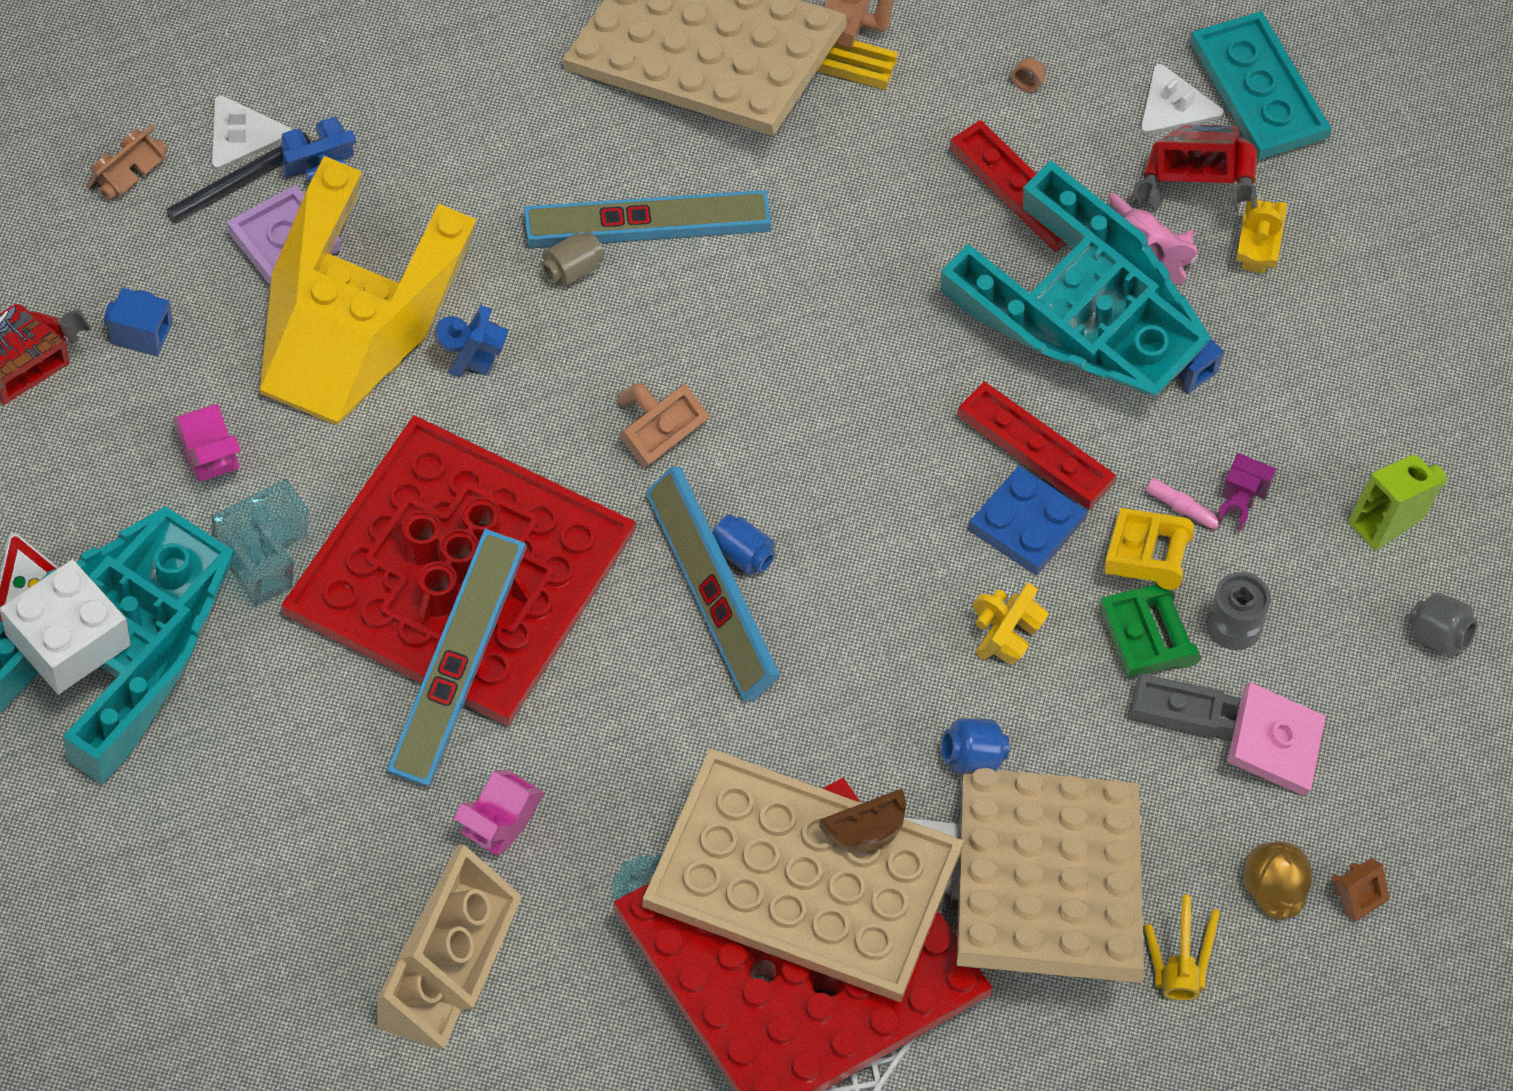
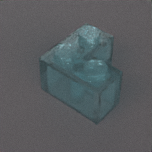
(258, 534)

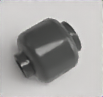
(1443, 624)

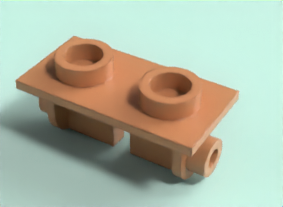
(115, 172)

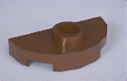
(867, 824)

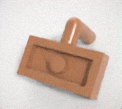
(858, 16)
(662, 422)

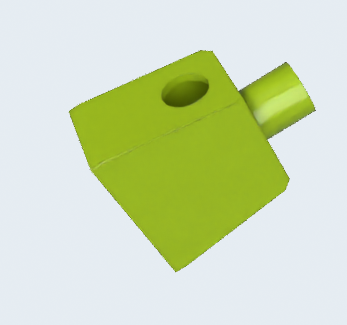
(1407, 488)

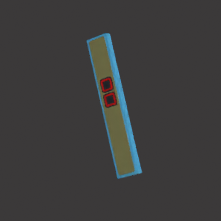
(649, 218)
(713, 584)
(457, 658)

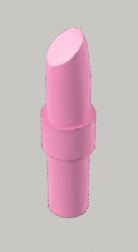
(1182, 503)

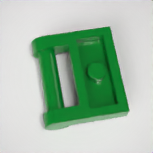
(1137, 635)

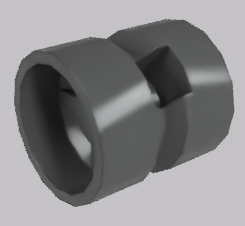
(1238, 611)

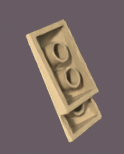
(448, 952)

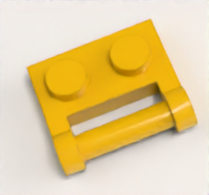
(1136, 541)

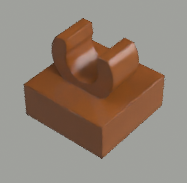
(1362, 888)

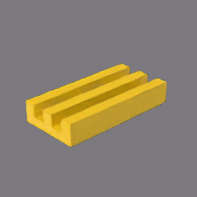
(861, 56)

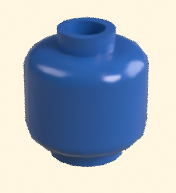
(974, 745)

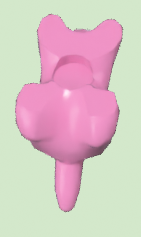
(1169, 247)

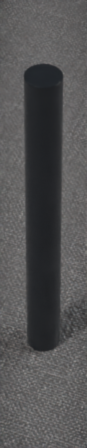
(227, 184)

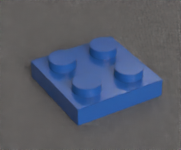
(1027, 520)

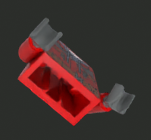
(1201, 155)
(34, 347)

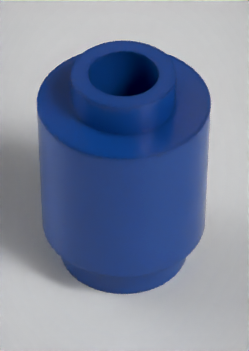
(744, 544)

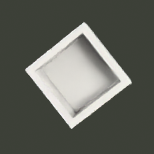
(65, 626)

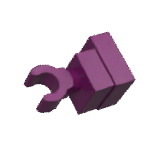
(1245, 482)

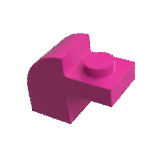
(207, 442)
(500, 811)

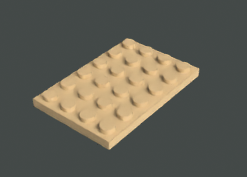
(710, 55)
(1050, 875)
(768, 877)

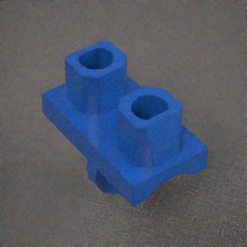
(306, 158)
(475, 342)

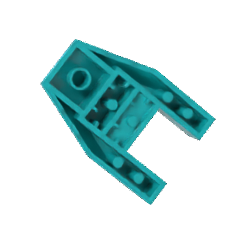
(1100, 307)
(164, 584)

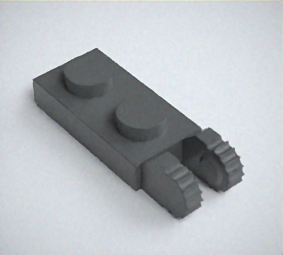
(1184, 706)

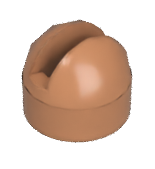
(1020, 74)

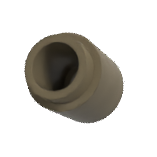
(572, 258)

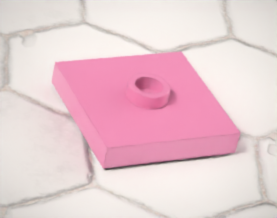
(1276, 739)

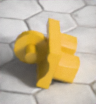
(1261, 235)
(1018, 610)

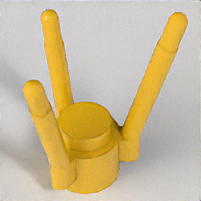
(1181, 977)

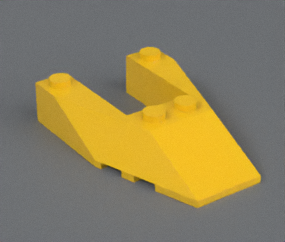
(338, 324)

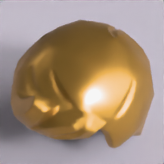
(1278, 878)

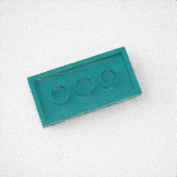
(1260, 85)

